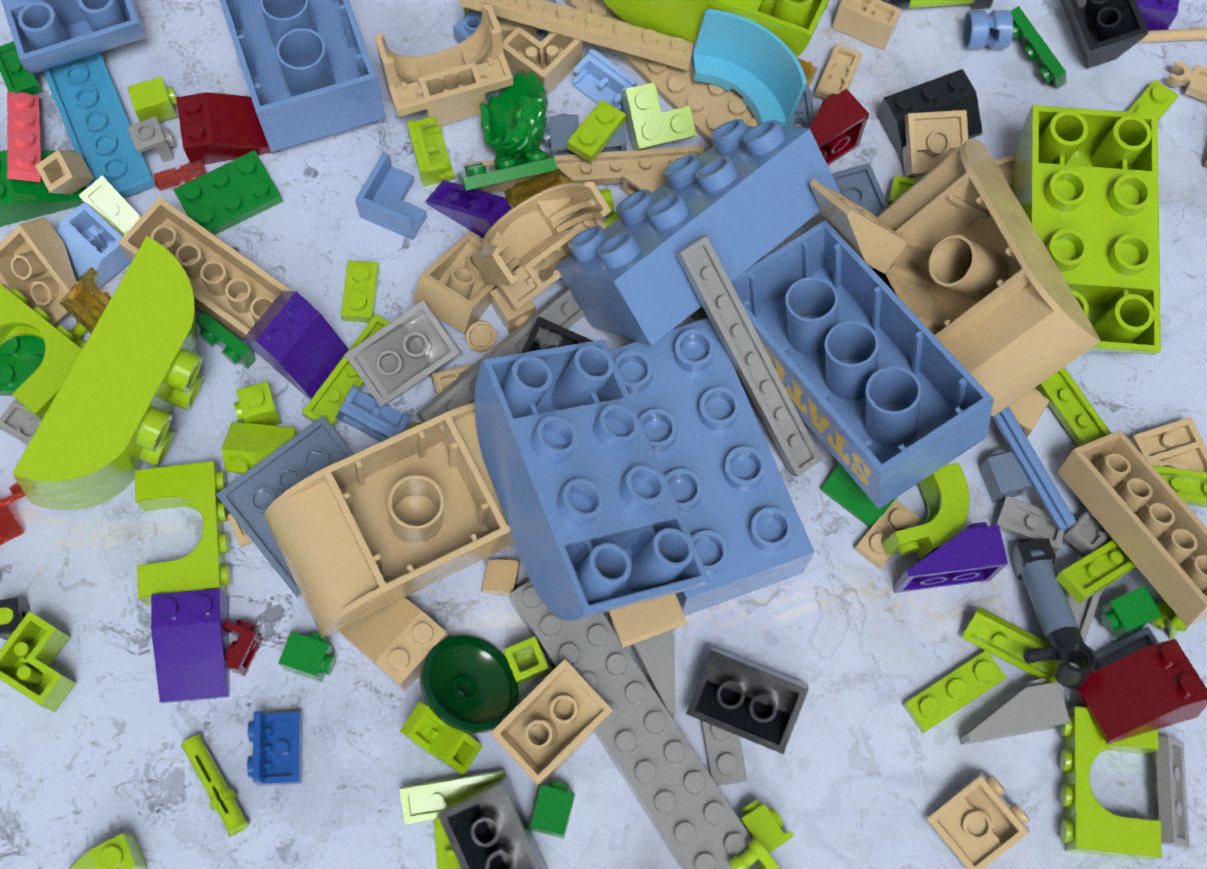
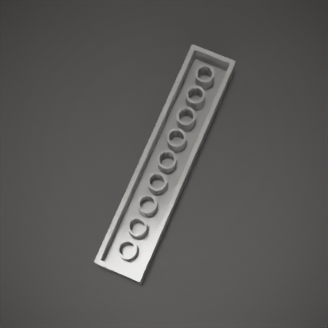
(642, 738)

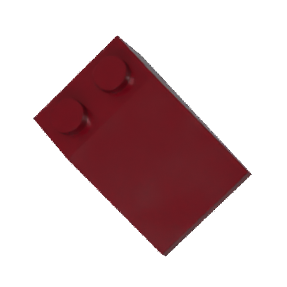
(839, 125)
(219, 127)
(1144, 692)

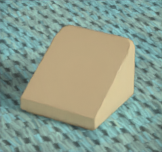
(501, 577)

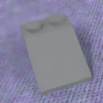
(403, 353)

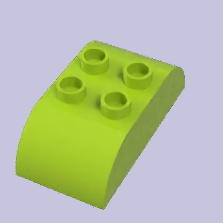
(119, 390)

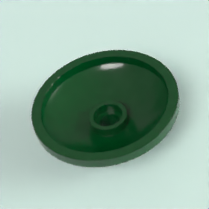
(478, 672)

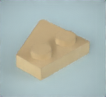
(1173, 446)

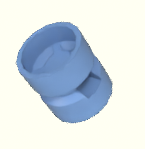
(987, 29)

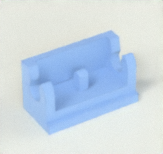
(601, 79)

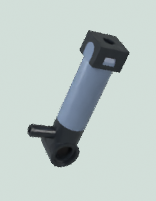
(1035, 565)

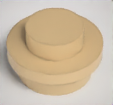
(480, 336)

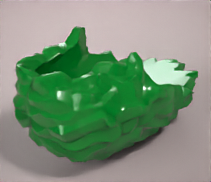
(515, 117)

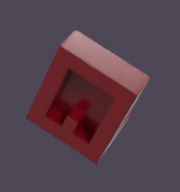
(241, 653)

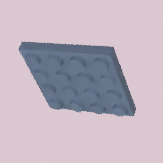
(262, 484)

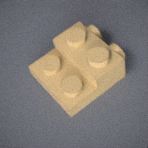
(932, 139)
(980, 822)

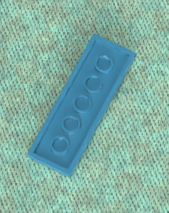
(98, 123)

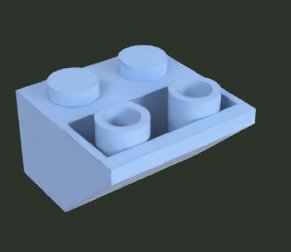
(92, 244)

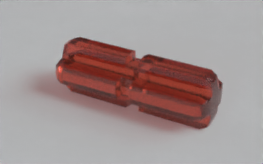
(173, 177)

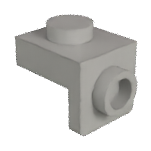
(150, 135)

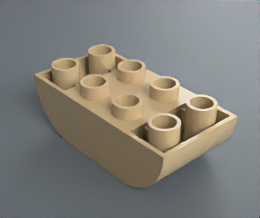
(984, 277)
(389, 520)

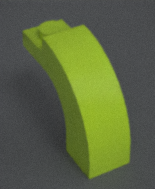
(947, 508)

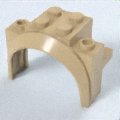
(450, 81)
(533, 239)

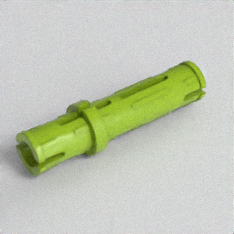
(215, 786)

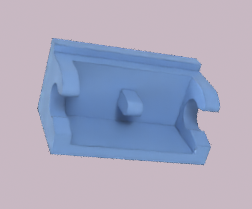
(368, 417)

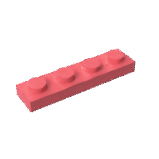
(23, 136)

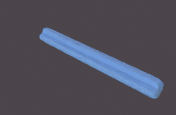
(1034, 469)

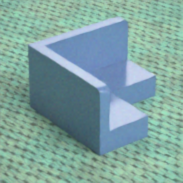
(383, 198)

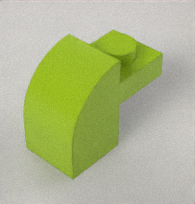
(440, 740)

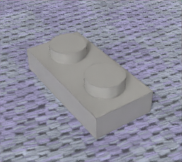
(1028, 522)
(723, 755)

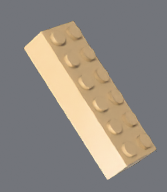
(221, 278)
(1144, 520)

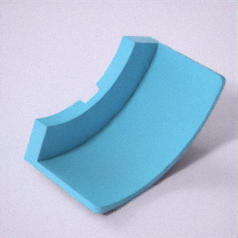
(751, 61)

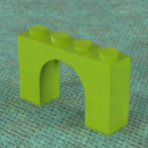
(60, 352)
(194, 488)
(1087, 823)

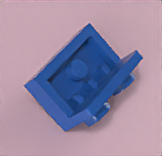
(275, 748)

